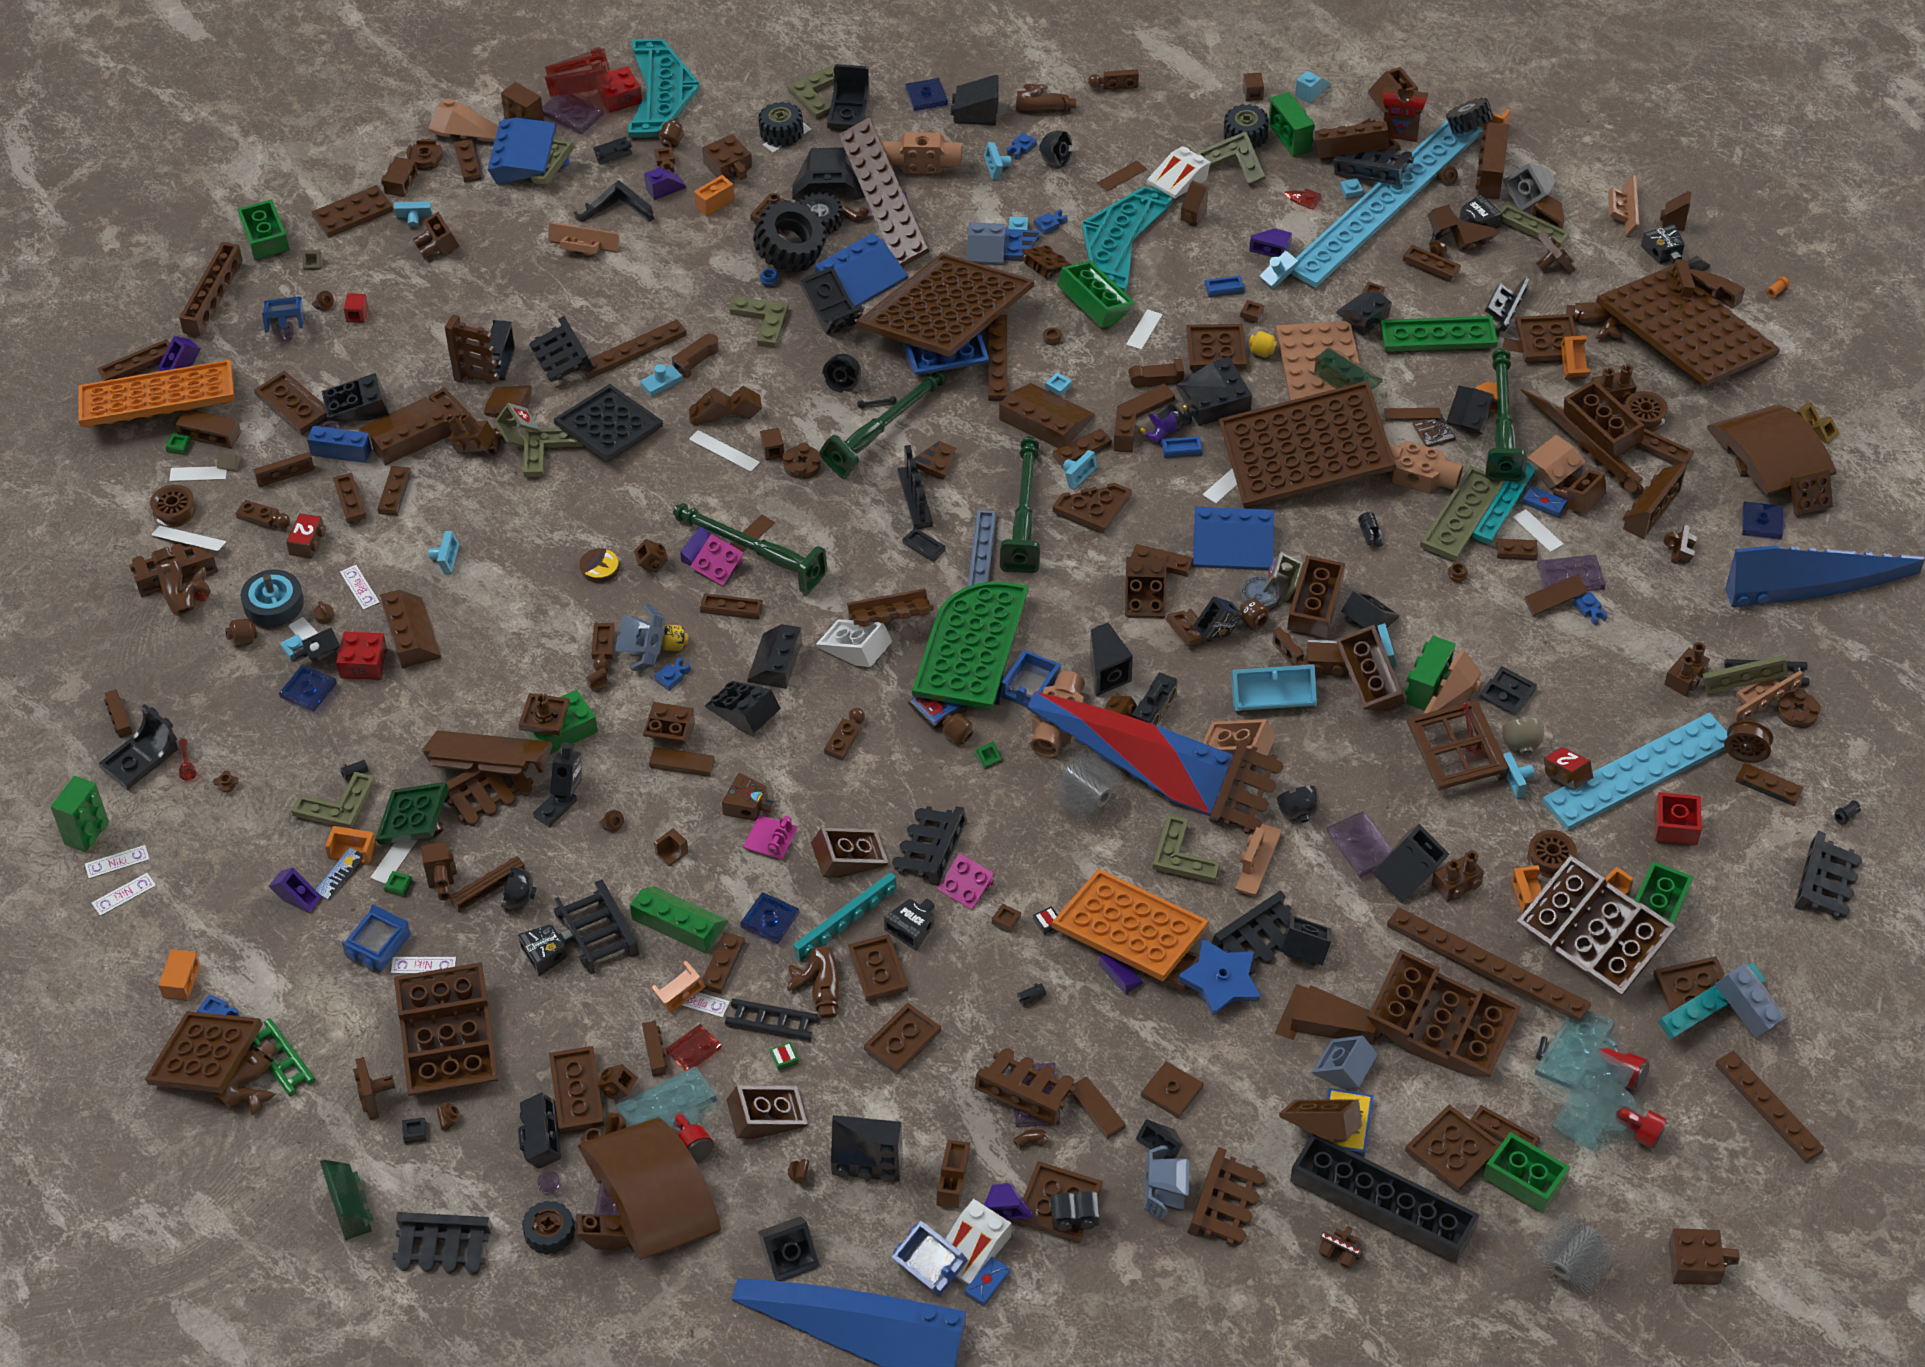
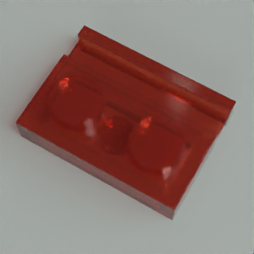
(693, 1048)

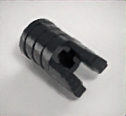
(1370, 529)

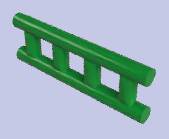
(294, 1059)

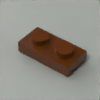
(1517, 549)

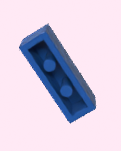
(339, 444)

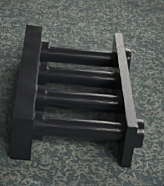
(609, 911)

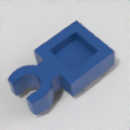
(1021, 144)
(1049, 223)
(1589, 606)
(671, 676)
(217, 1006)

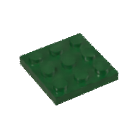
(412, 813)

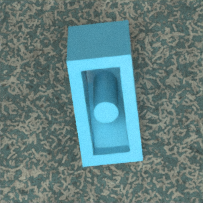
(1310, 86)

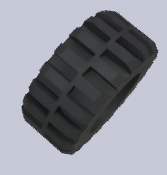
(798, 220)

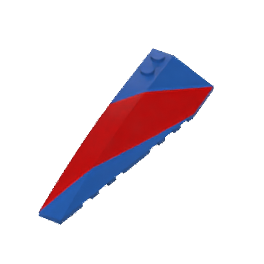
(1167, 761)

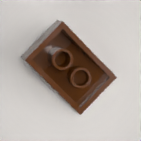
(848, 851)
(765, 1110)
(1325, 1117)

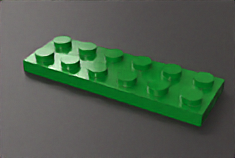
(1438, 333)

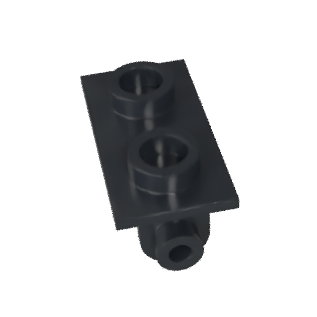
(612, 150)

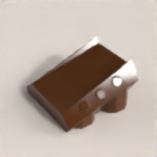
(500, 396)

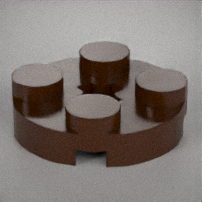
(429, 160)
(798, 453)
(1802, 700)

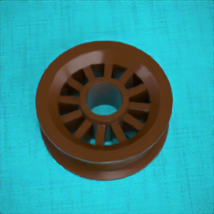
(1648, 409)
(173, 505)
(1748, 741)
(1549, 851)

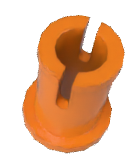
(1781, 284)

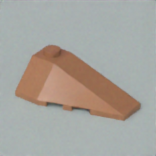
(458, 119)
(1459, 685)

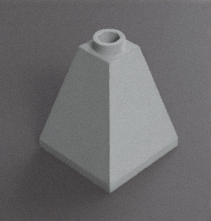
(1529, 185)

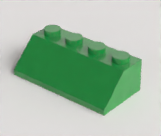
(1095, 293)
(677, 918)

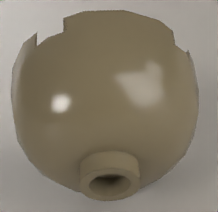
(1523, 736)

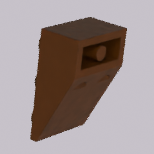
(1145, 587)

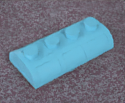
(1273, 687)

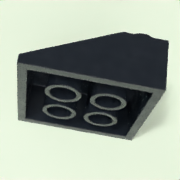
(1215, 392)
(866, 1148)

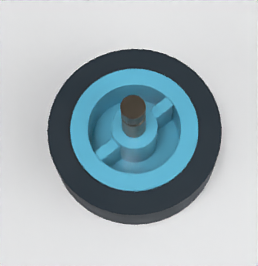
(272, 598)

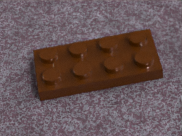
(352, 211)
(292, 402)
(576, 1089)

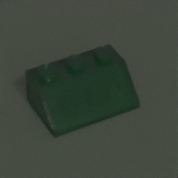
(1343, 371)
(347, 1198)

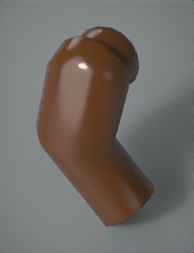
(855, 216)
(1030, 1135)

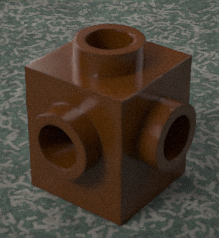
(651, 555)
(617, 1081)

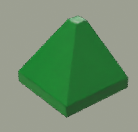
(987, 754)

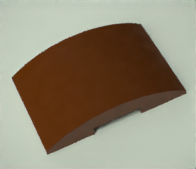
(1773, 446)
(1595, 926)
(1442, 1017)
(445, 1029)
(653, 1186)

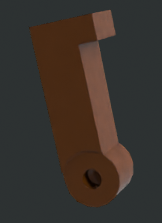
(695, 354)
(1157, 374)

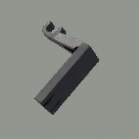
(611, 196)

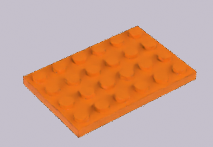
(1130, 924)

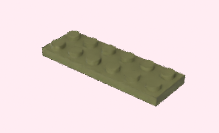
(1461, 514)

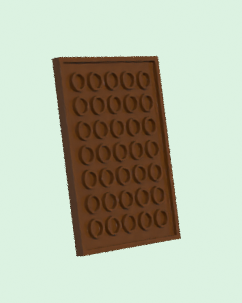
(945, 304)
(1688, 330)
(1306, 444)

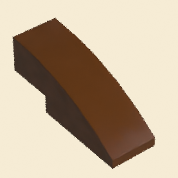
(1718, 287)
(953, 1174)

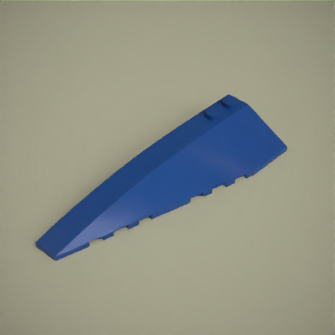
(1793, 574)
(864, 1323)

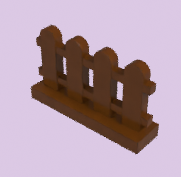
(461, 348)
(149, 582)
(889, 606)
(473, 783)
(1240, 796)
(1019, 1095)
(1223, 1208)

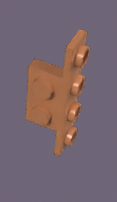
(1624, 205)
(583, 239)
(1760, 694)
(1257, 858)

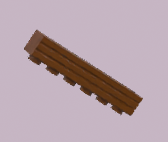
(484, 885)

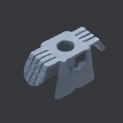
(642, 637)
(1169, 1179)

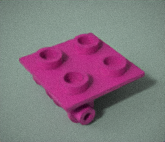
(717, 560)
(771, 836)
(966, 881)

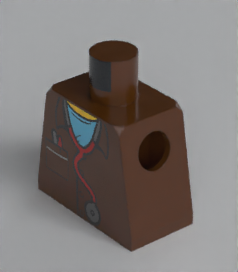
(746, 799)

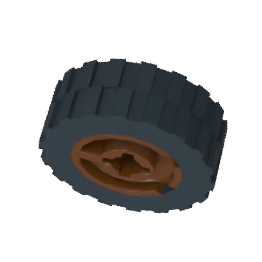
(557, 1235)

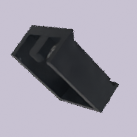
(504, 346)

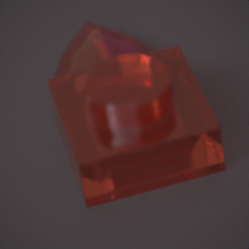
(1304, 198)

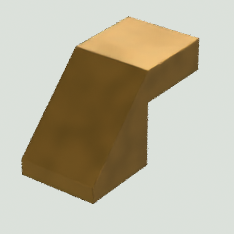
(1824, 427)

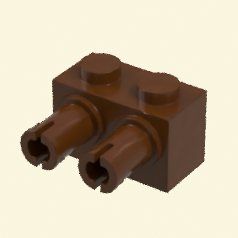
(439, 234)
(1619, 384)
(469, 435)
(1582, 491)
(1688, 670)
(439, 868)
(1458, 876)

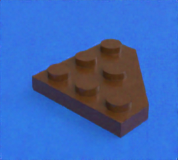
(1093, 506)
(1687, 980)

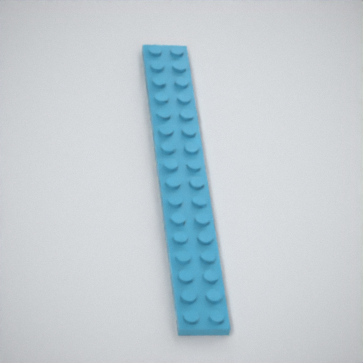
(1380, 205)

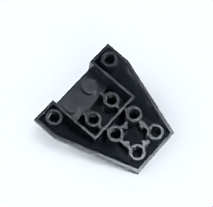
(826, 170)

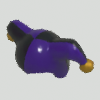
(1167, 422)

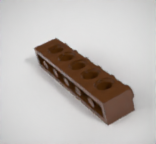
(210, 289)

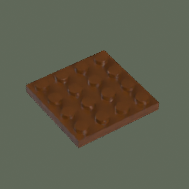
(204, 1052)

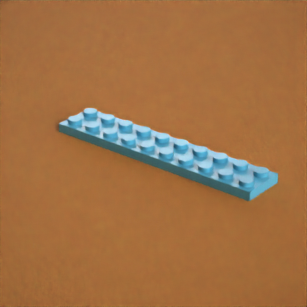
(1638, 772)

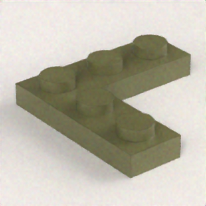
(806, 88)
(1232, 147)
(558, 154)
(772, 313)
(534, 448)
(336, 814)
(1172, 861)

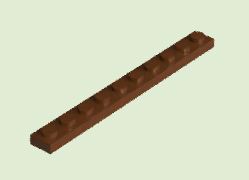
(1489, 964)

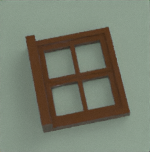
(1485, 736)

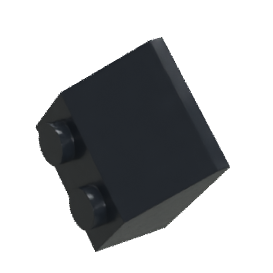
(1366, 311)
(1471, 408)
(1368, 611)
(1306, 940)
(788, 1248)

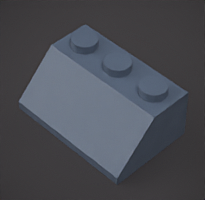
(1750, 1000)

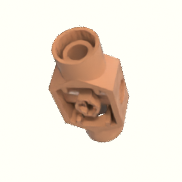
(923, 153)
(1423, 468)
(1047, 736)

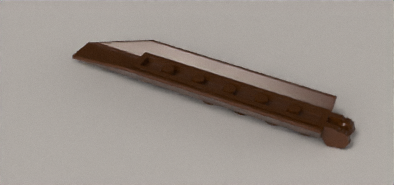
(1623, 472)

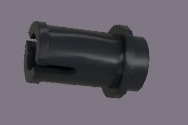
(348, 771)
(1843, 815)
(1032, 994)

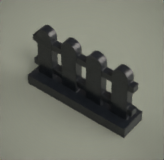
(1374, 171)
(560, 340)
(914, 492)
(943, 843)
(1821, 884)
(1243, 928)
(432, 1225)

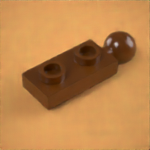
(1115, 79)
(262, 515)
(602, 644)
(1288, 648)
(845, 735)

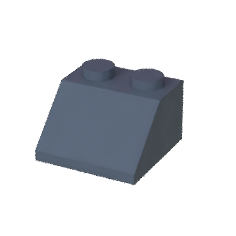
(986, 243)
(1346, 1062)

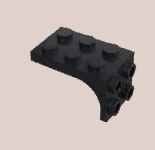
(849, 96)
(830, 300)
(143, 751)

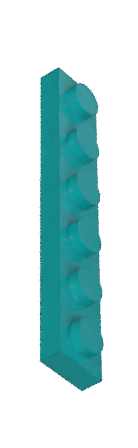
(1502, 507)
(845, 916)
(1697, 1009)

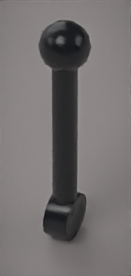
(861, 404)

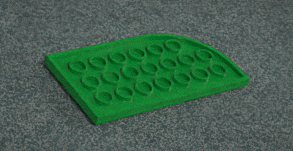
(971, 644)

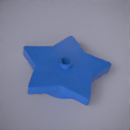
(1221, 977)

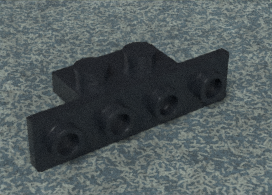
(1504, 302)

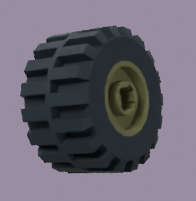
(1247, 119)
(781, 124)

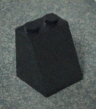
(976, 102)
(1109, 659)

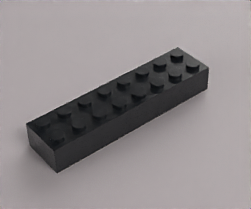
(1384, 1198)

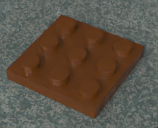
(1542, 336)
(1215, 342)
(1453, 1148)
(1049, 1181)

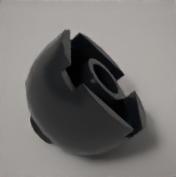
(1055, 148)
(842, 372)
(1299, 804)
(518, 889)

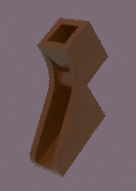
(1466, 234)
(718, 404)

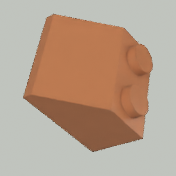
(1555, 460)

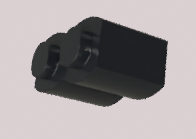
(1074, 1210)

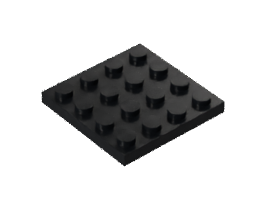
(608, 422)

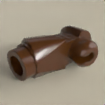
(493, 448)

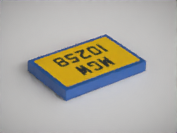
(1357, 1142)

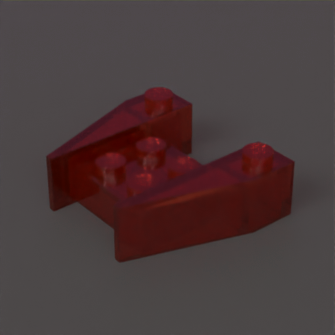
(579, 73)

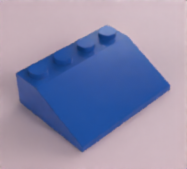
(520, 149)
(865, 269)
(925, 361)
(1233, 538)

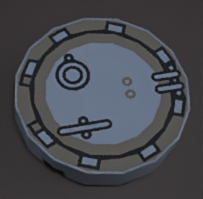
(1253, 589)

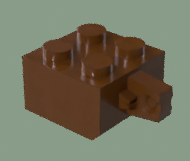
(727, 157)
(1699, 1256)

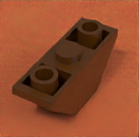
(601, 1231)

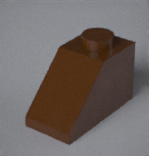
(1194, 203)
(1550, 211)
(1676, 211)

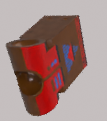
(1403, 112)

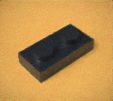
(553, 808)

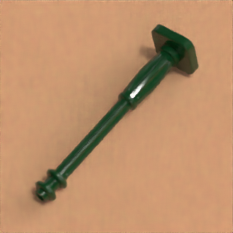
(842, 455)
(1504, 461)
(1019, 552)
(808, 569)

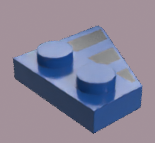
(1017, 241)

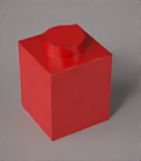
(355, 307)

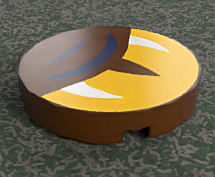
(599, 565)

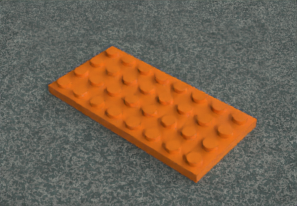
(155, 393)

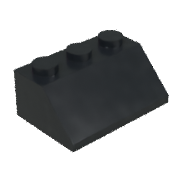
(776, 656)

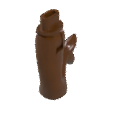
(1032, 102)
(1592, 313)
(170, 579)
(826, 987)
(250, 1069)

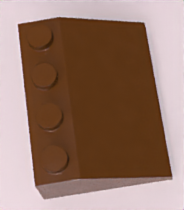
(1044, 415)
(407, 430)

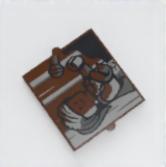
(1433, 431)

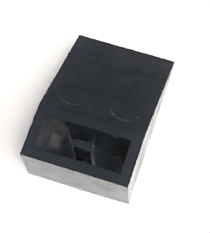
(356, 400)
(744, 705)
(1410, 863)

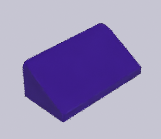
(694, 546)
(1120, 973)

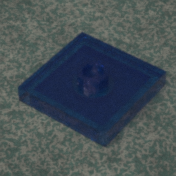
(926, 94)
(1762, 520)
(307, 688)
(769, 917)

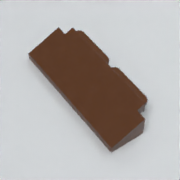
(486, 752)

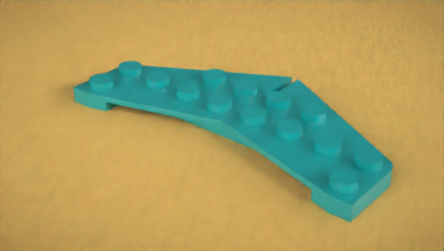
(668, 87)
(1112, 230)

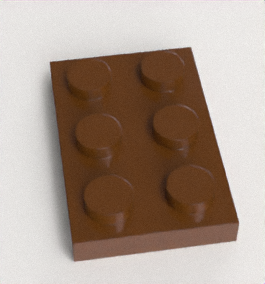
(877, 967)
(902, 1038)

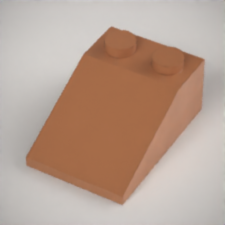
(1227, 734)

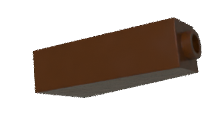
(1332, 1017)

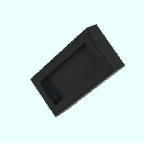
(923, 544)

